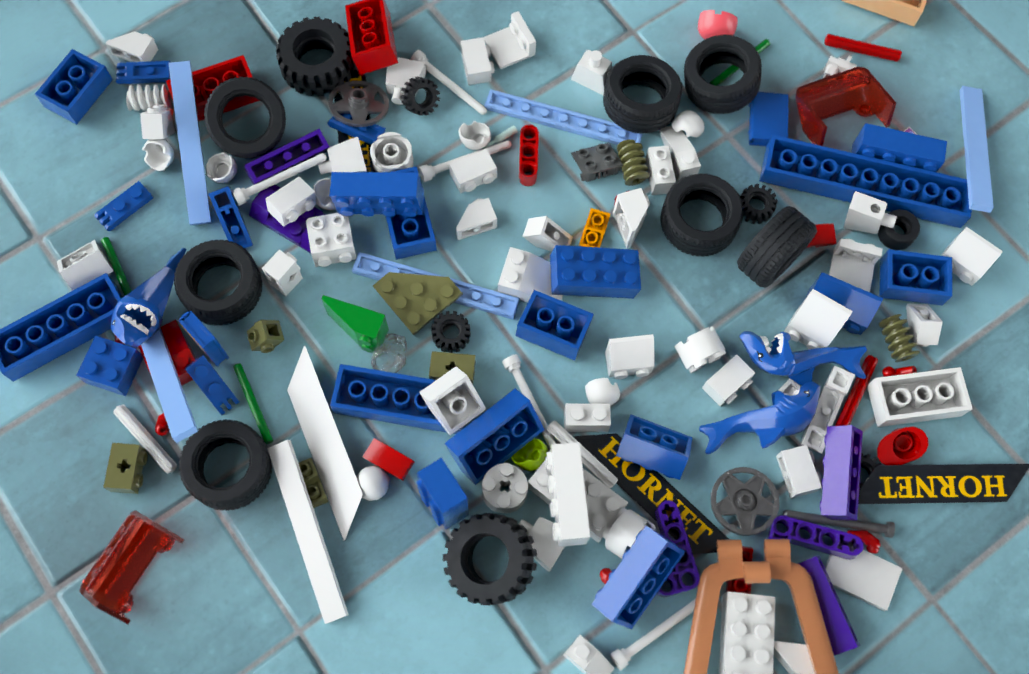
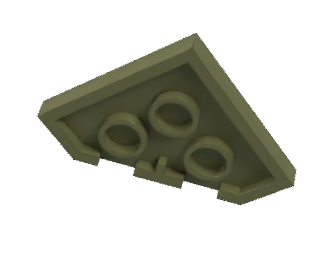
(417, 297)

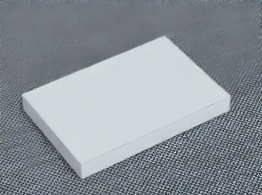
(864, 577)

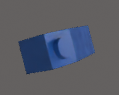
(230, 216)

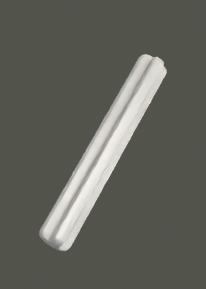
(145, 439)
(588, 459)

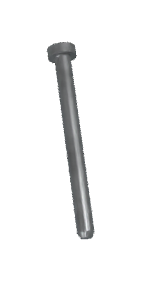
(888, 528)

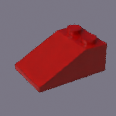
(179, 350)

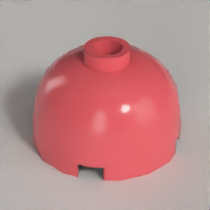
(716, 24)

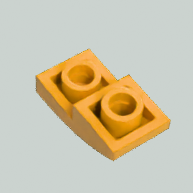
(594, 228)

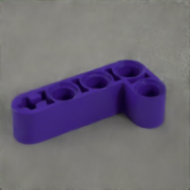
(815, 542)
(689, 566)

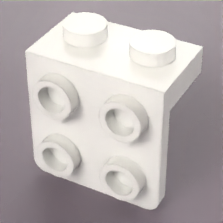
(330, 239)
(854, 263)

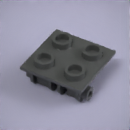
(596, 160)

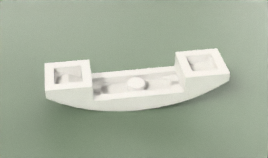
(829, 402)

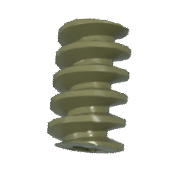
(633, 162)
(897, 338)

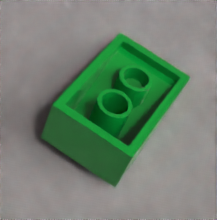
(361, 324)

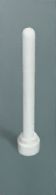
(420, 56)
(427, 172)
(243, 194)
(513, 365)
(623, 656)

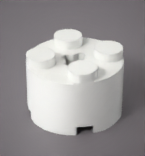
(391, 153)
(700, 348)
(504, 501)
(624, 531)

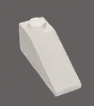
(682, 152)

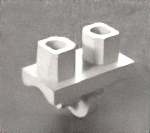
(837, 65)

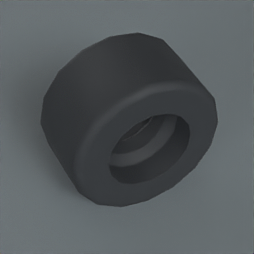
(897, 241)

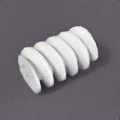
(147, 98)

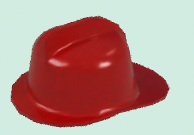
(902, 446)

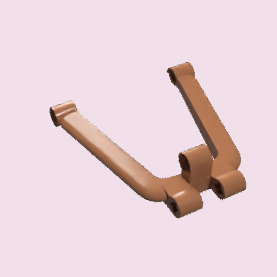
(776, 567)

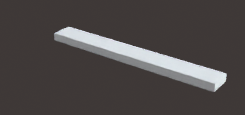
(307, 532)

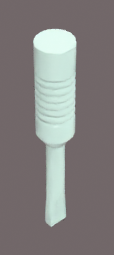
(501, 137)

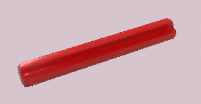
(862, 47)
(857, 392)

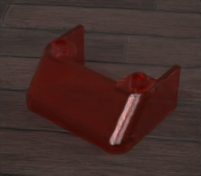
(840, 93)
(123, 564)

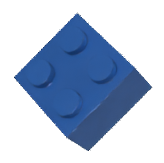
(110, 365)

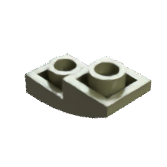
(313, 483)

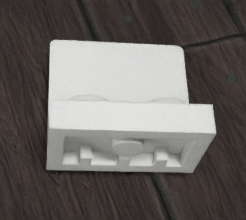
(512, 43)

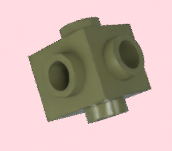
(265, 335)

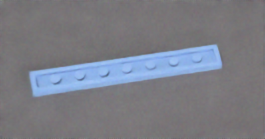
(558, 118)
(190, 143)
(976, 150)
(473, 295)
(169, 388)

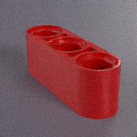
(528, 146)

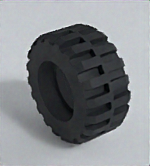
(312, 35)
(460, 559)

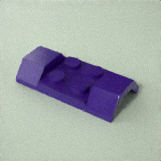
(294, 231)

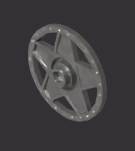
(358, 103)
(744, 501)

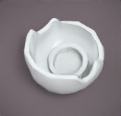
(689, 122)
(474, 135)
(158, 154)
(221, 168)
(322, 191)
(602, 392)
(373, 482)

